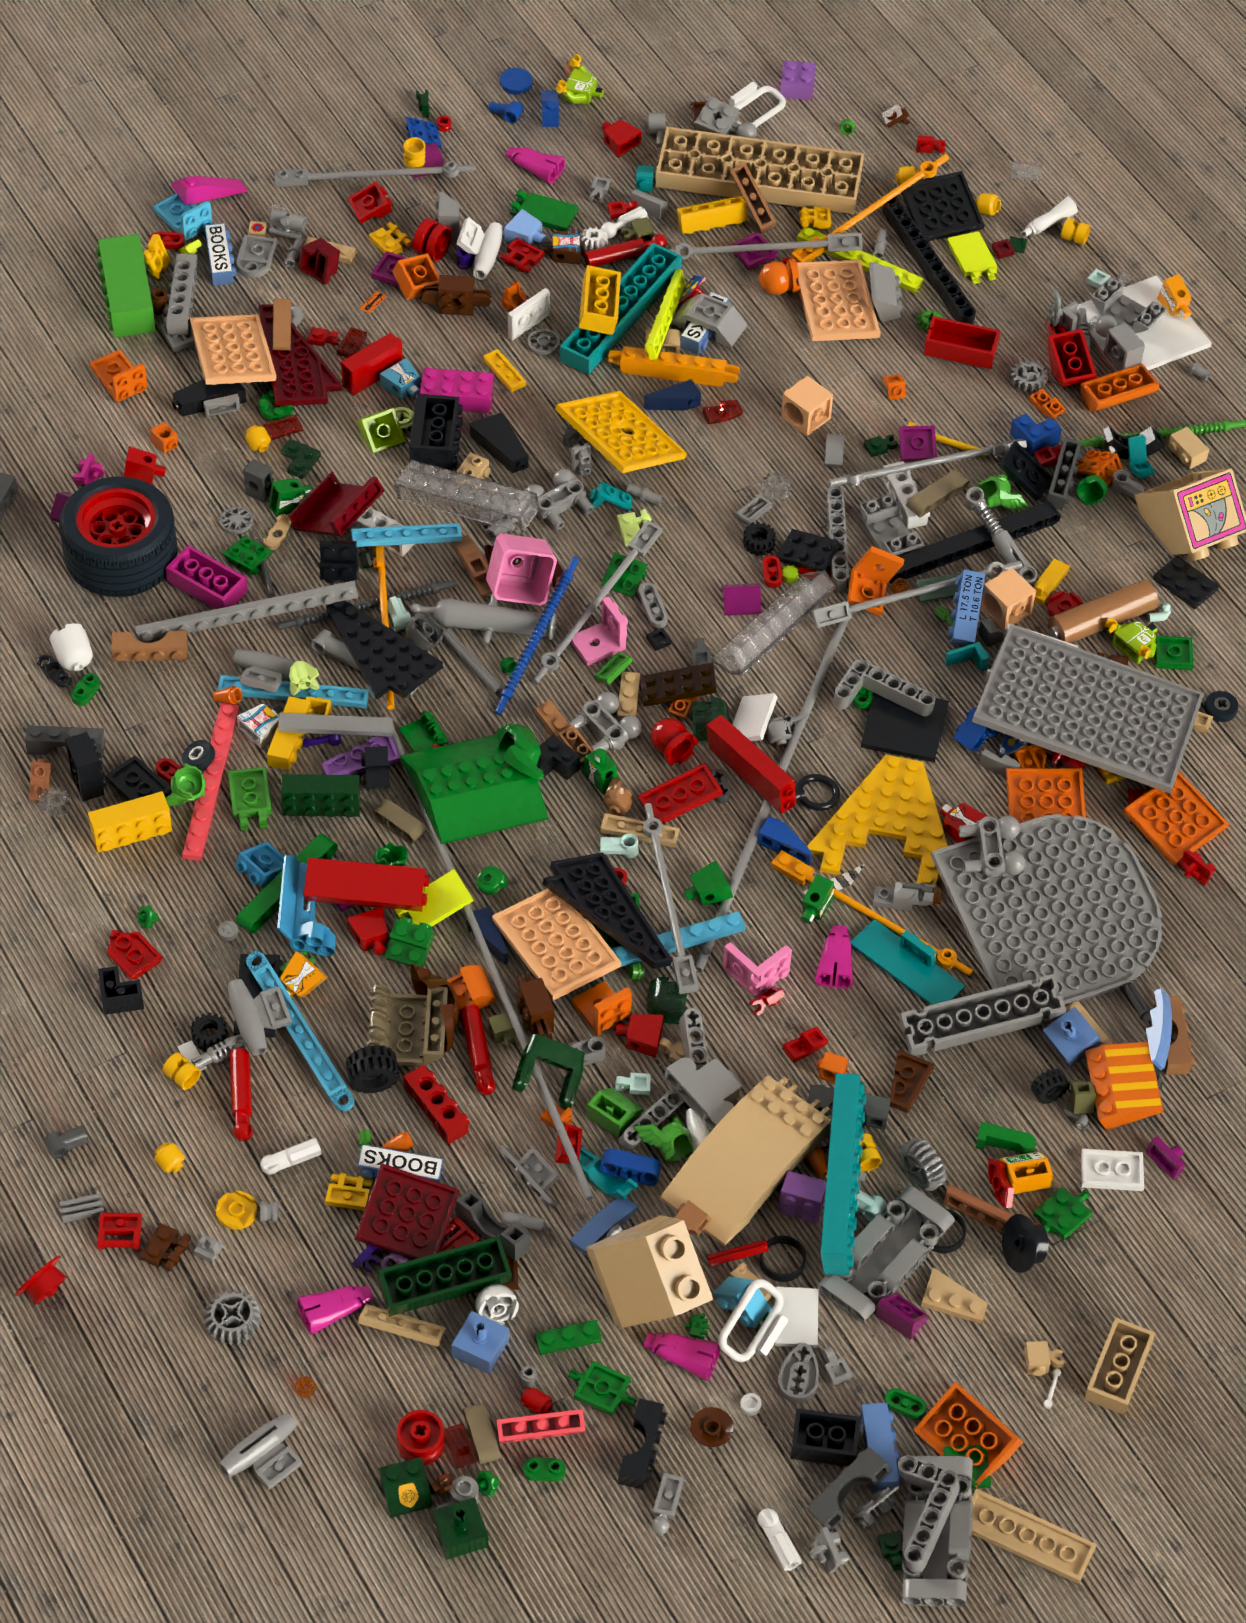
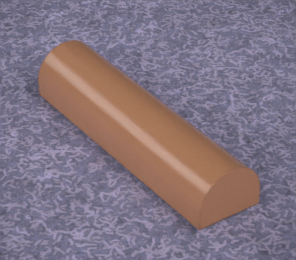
(976, 1208)

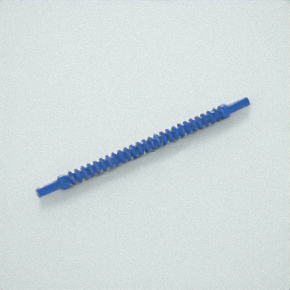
(507, 694)

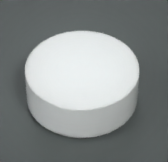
(750, 1404)

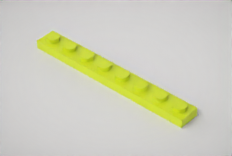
(908, 280)
(665, 314)

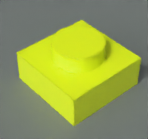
(191, 247)

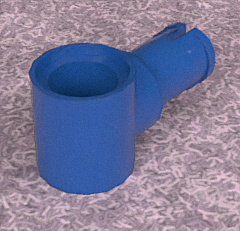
(509, 111)

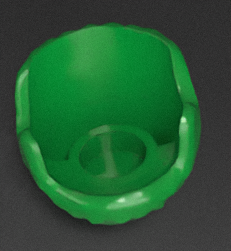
(1091, 489)
(391, 855)

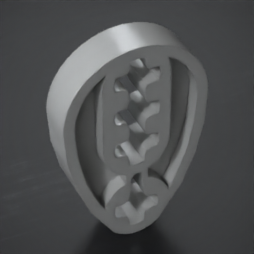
(809, 1377)

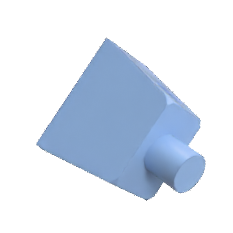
(525, 228)

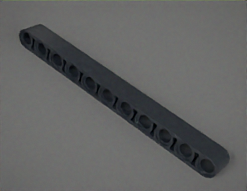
(928, 261)
(975, 541)

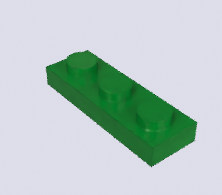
(568, 1337)

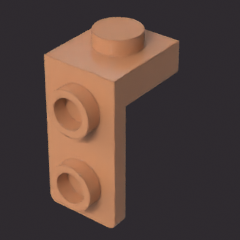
(40, 777)

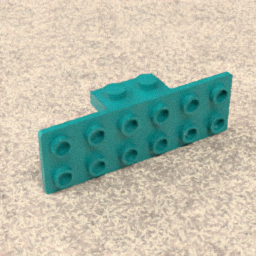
(908, 962)

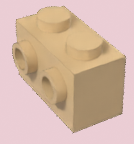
(1188, 447)
(475, 466)

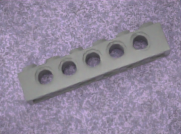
(181, 294)

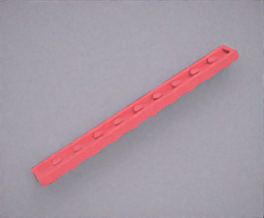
(213, 775)

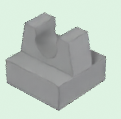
(208, 1248)

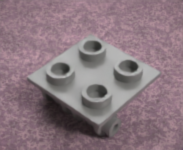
(879, 1505)

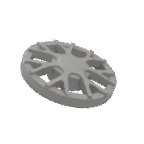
(543, 341)
(236, 520)

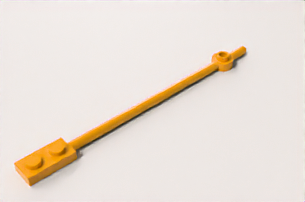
(927, 169)
(379, 562)
(802, 872)

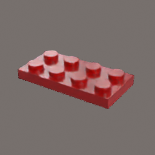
(682, 793)

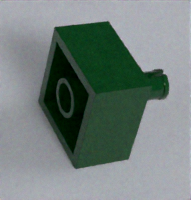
(460, 1528)

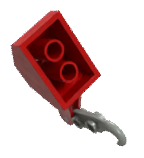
(1067, 350)

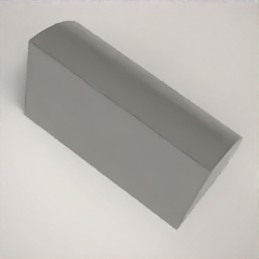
(654, 206)

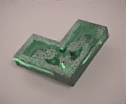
(303, 457)

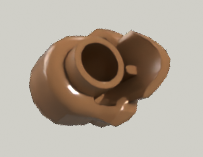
(617, 798)

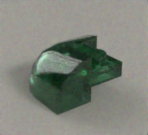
(706, 712)
(665, 1000)

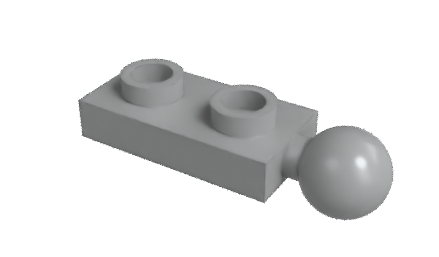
(667, 1502)

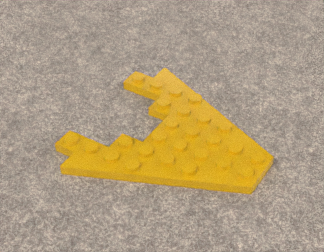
(888, 803)

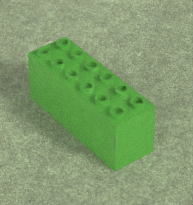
(125, 285)

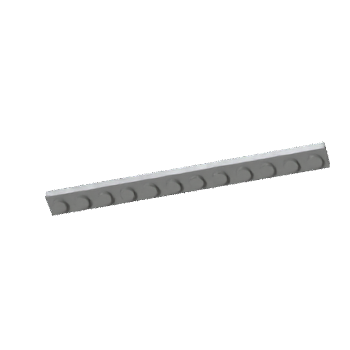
(249, 611)

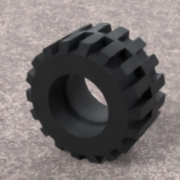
(372, 1069)

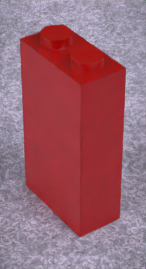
(366, 365)

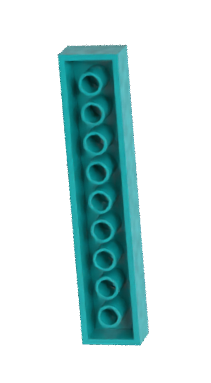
(638, 290)
(843, 1174)

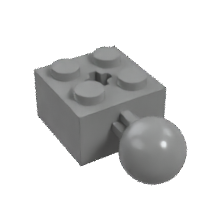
(723, 119)
(1122, 344)

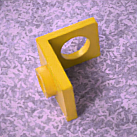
(320, 705)

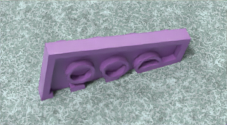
(351, 762)

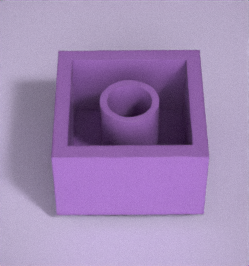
(798, 80)
(802, 1197)

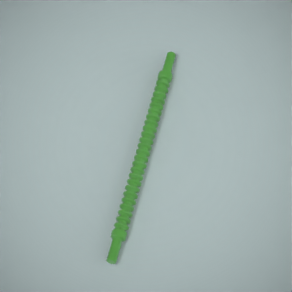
(1225, 426)

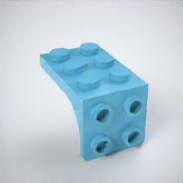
(183, 218)

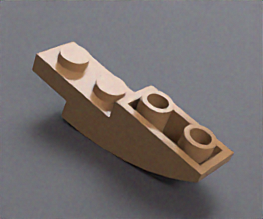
(474, 564)
(557, 725)

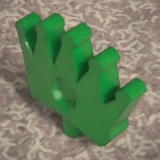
(697, 1326)

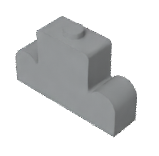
(704, 1090)

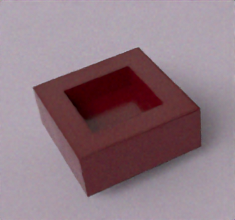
(1003, 249)

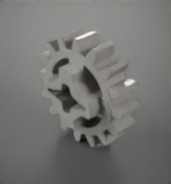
(1029, 375)

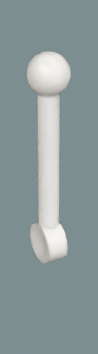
(1048, 1403)

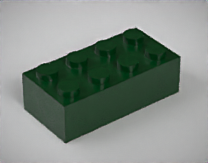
(320, 795)

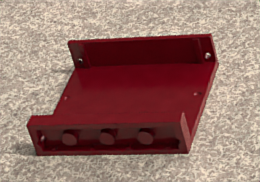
(334, 506)

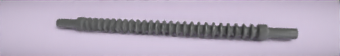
(434, 588)

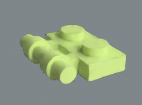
(630, 524)

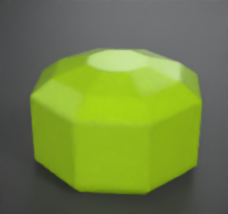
(789, 574)

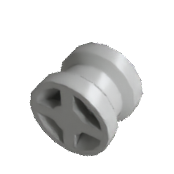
(269, 1211)

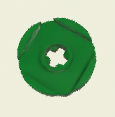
(270, 413)

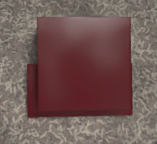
(319, 259)

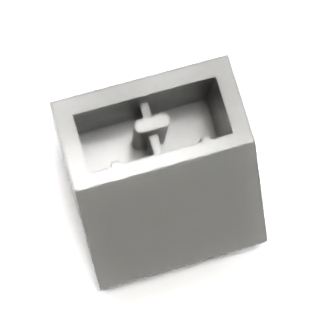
(448, 214)

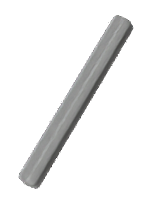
(471, 661)

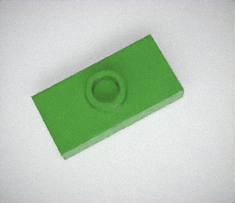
(613, 668)

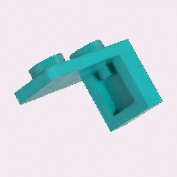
(644, 178)
(1138, 458)
(610, 494)
(970, 651)

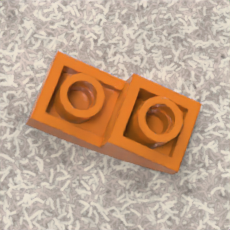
(1045, 404)
(682, 707)

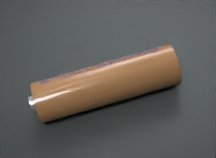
(1092, 615)

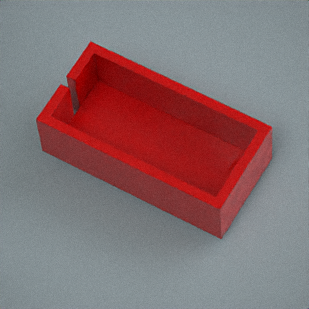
(962, 342)

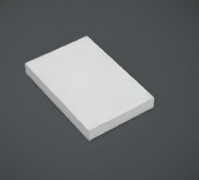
(528, 314)
(754, 715)
(1112, 1169)
(801, 1310)

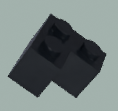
(558, 757)
(377, 767)
(118, 995)

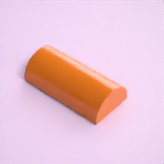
(1118, 388)

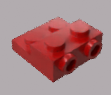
(371, 202)

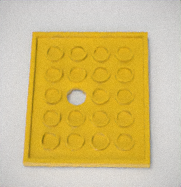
(602, 421)

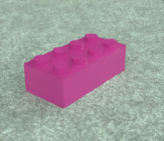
(471, 387)
(206, 579)

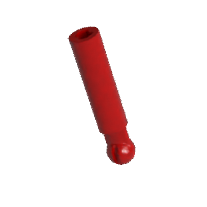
(621, 251)
(478, 1049)
(241, 1093)

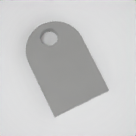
(256, 253)

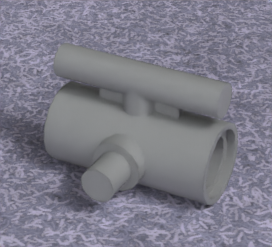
(287, 224)

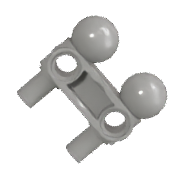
(565, 495)
(605, 725)
(991, 846)

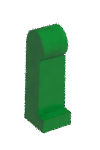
(1005, 1138)

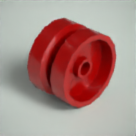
(432, 239)
(420, 1435)

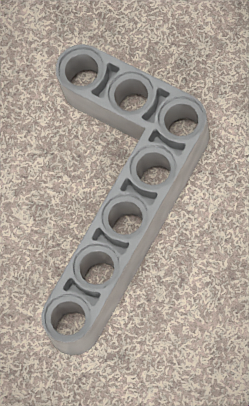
(884, 684)
(932, 1510)

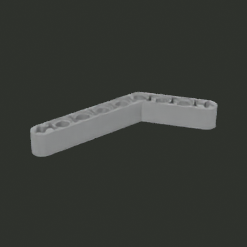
(663, 1106)

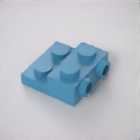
(260, 863)

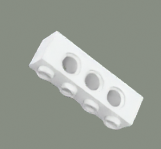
(903, 488)
(372, 519)

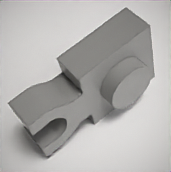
(599, 188)

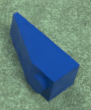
(550, 108)
(779, 836)

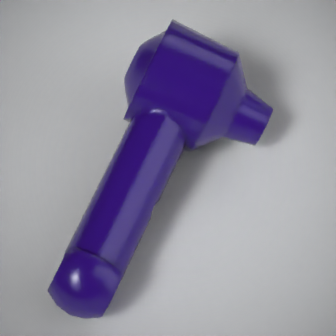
(332, 739)

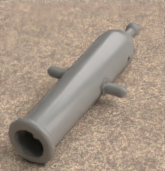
(485, 617)

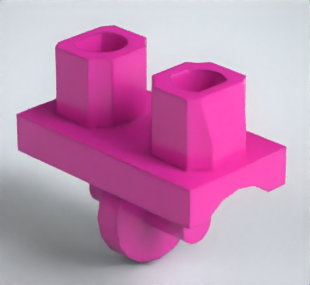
(89, 470)

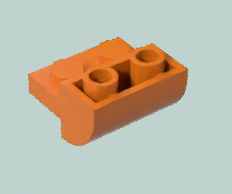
(473, 987)

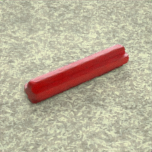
(737, 1253)

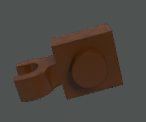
(442, 1485)

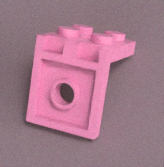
(609, 635)
(756, 978)

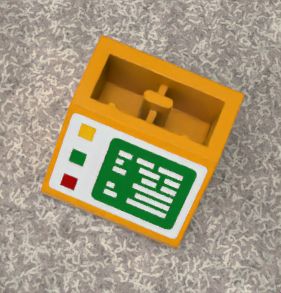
(1028, 1171)

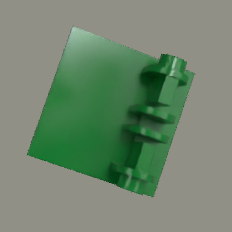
(247, 555)
(630, 579)
(424, 733)

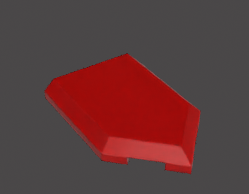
(132, 953)

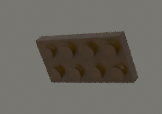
(678, 684)

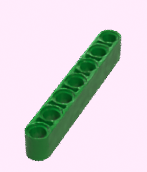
(268, 900)

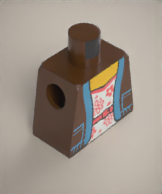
(564, 246)

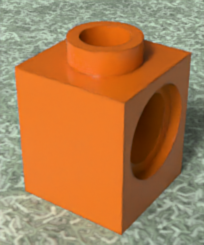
(164, 437)
(831, 1065)

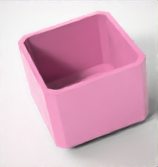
(523, 582)

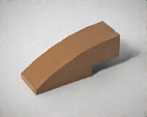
(281, 324)

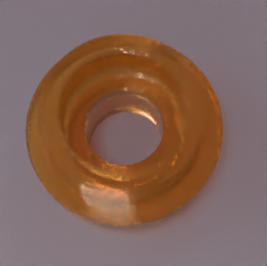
(899, 585)
(305, 1381)

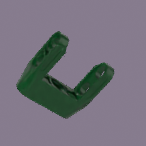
(555, 1054)

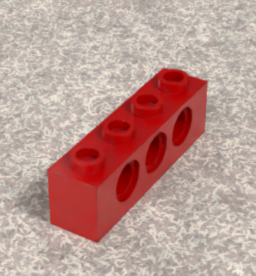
(449, 1129)

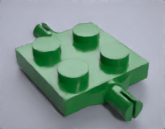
(1063, 1212)
(602, 1388)

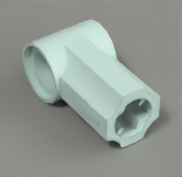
(398, 616)
(623, 845)
(870, 1206)

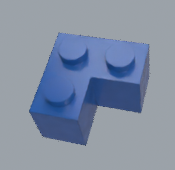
(1035, 434)
(973, 734)

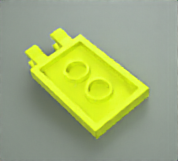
(973, 256)
(443, 899)

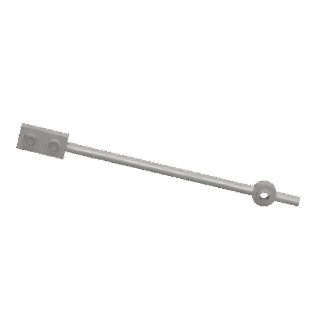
(301, 177)
(835, 243)
(855, 478)
(638, 546)
(842, 611)
(683, 965)

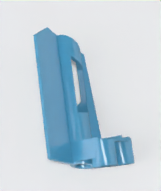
(297, 923)

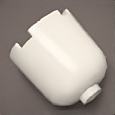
(71, 647)

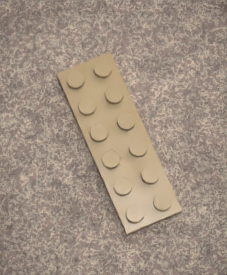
(1030, 1537)

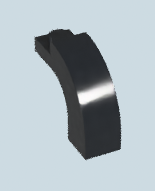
(1119, 443)

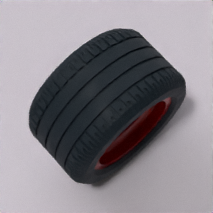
(118, 536)

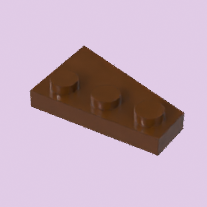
(908, 1081)

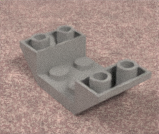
(1111, 301)
(712, 315)
(886, 527)

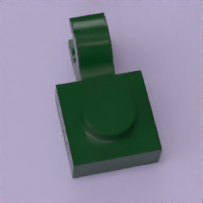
(423, 104)
(891, 1547)

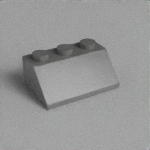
(885, 292)

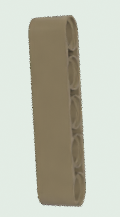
(937, 493)

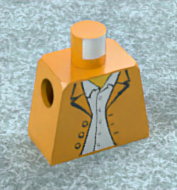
(1175, 296)
(301, 976)

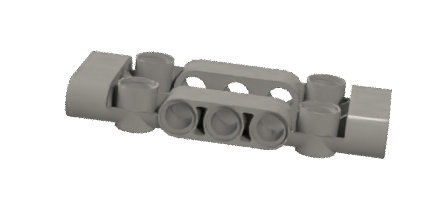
(887, 1253)
(937, 1582)

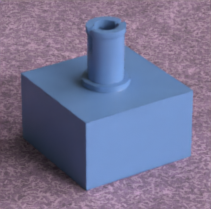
(1071, 1036)
(480, 1342)

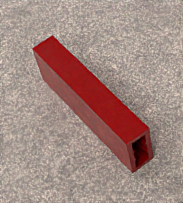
(751, 764)
(366, 884)

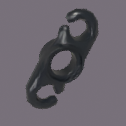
(57, 676)

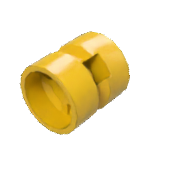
(414, 153)
(1075, 231)
(181, 1071)
(870, 1155)

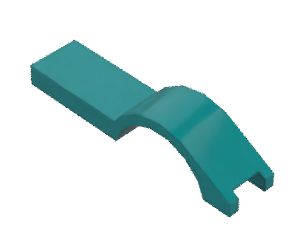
(606, 1184)

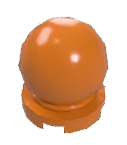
(778, 278)

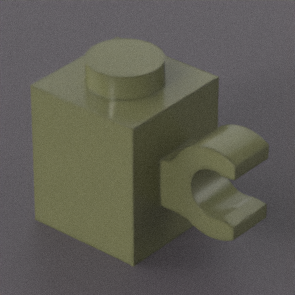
(639, 229)
(502, 1030)
(1082, 1097)

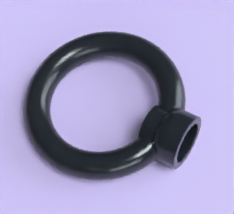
(801, 797)

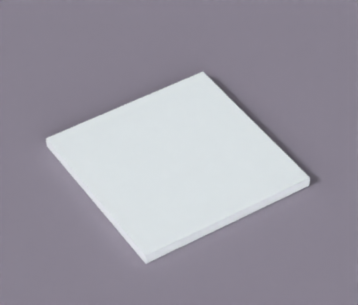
(1167, 339)

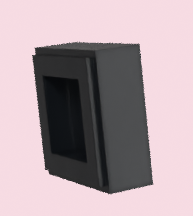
(658, 639)

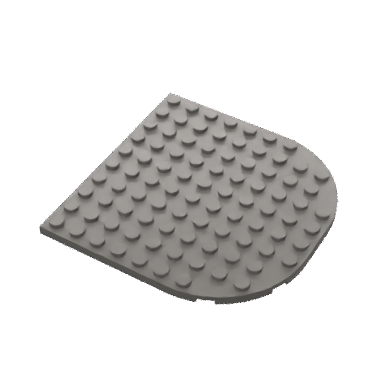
(1070, 913)

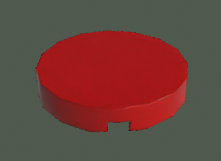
(1062, 602)

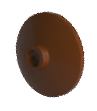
(714, 1419)

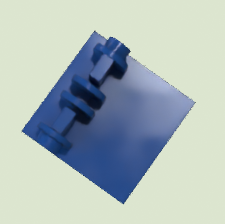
(424, 130)

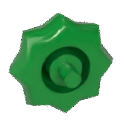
(147, 917)
(487, 1483)

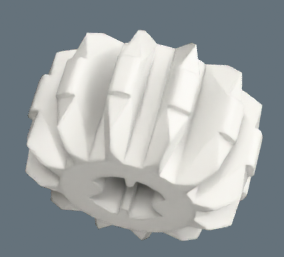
(593, 239)

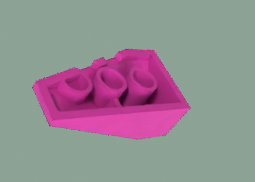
(200, 188)

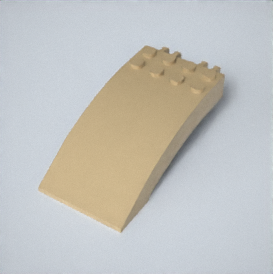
(748, 1156)

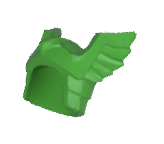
(998, 493)
(186, 786)
(672, 1140)

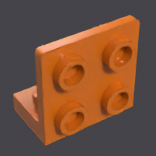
(1100, 464)

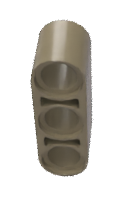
(398, 821)
(481, 1433)

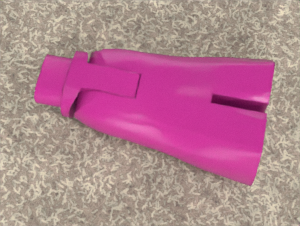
(542, 165)
(836, 963)
(326, 1308)
(691, 1354)

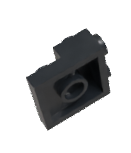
(338, 561)

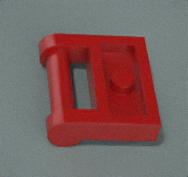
(119, 1225)
(462, 1237)

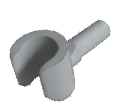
(791, 720)
(1082, 1120)

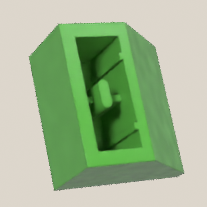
(613, 1111)

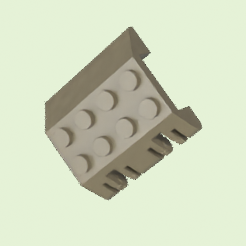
(409, 1024)

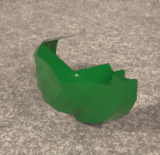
(525, 752)

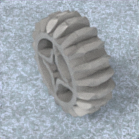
(923, 1164)
(232, 1309)

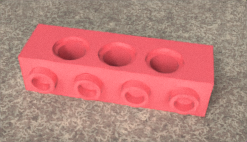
(540, 1426)

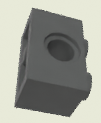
(258, 480)

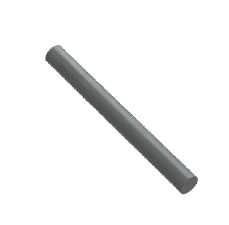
(266, 576)

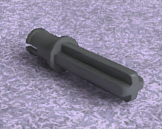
(1139, 1003)

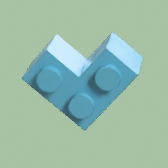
(731, 1292)

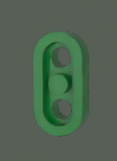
(88, 686)
(863, 695)
(906, 1403)
(544, 1469)

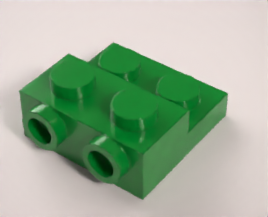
(409, 942)

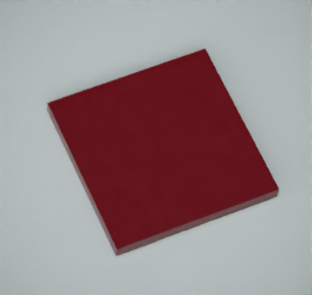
(406, 1213)

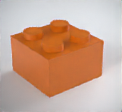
(415, 274)

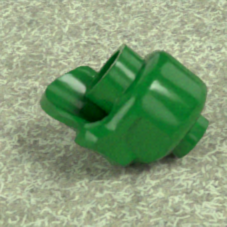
(491, 880)

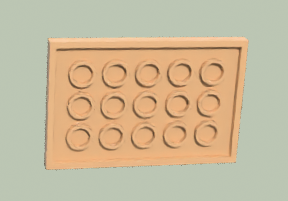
(837, 301)
(232, 349)
(556, 943)

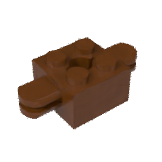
(456, 295)
(535, 1006)

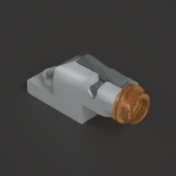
(906, 895)

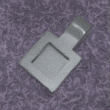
(836, 1369)

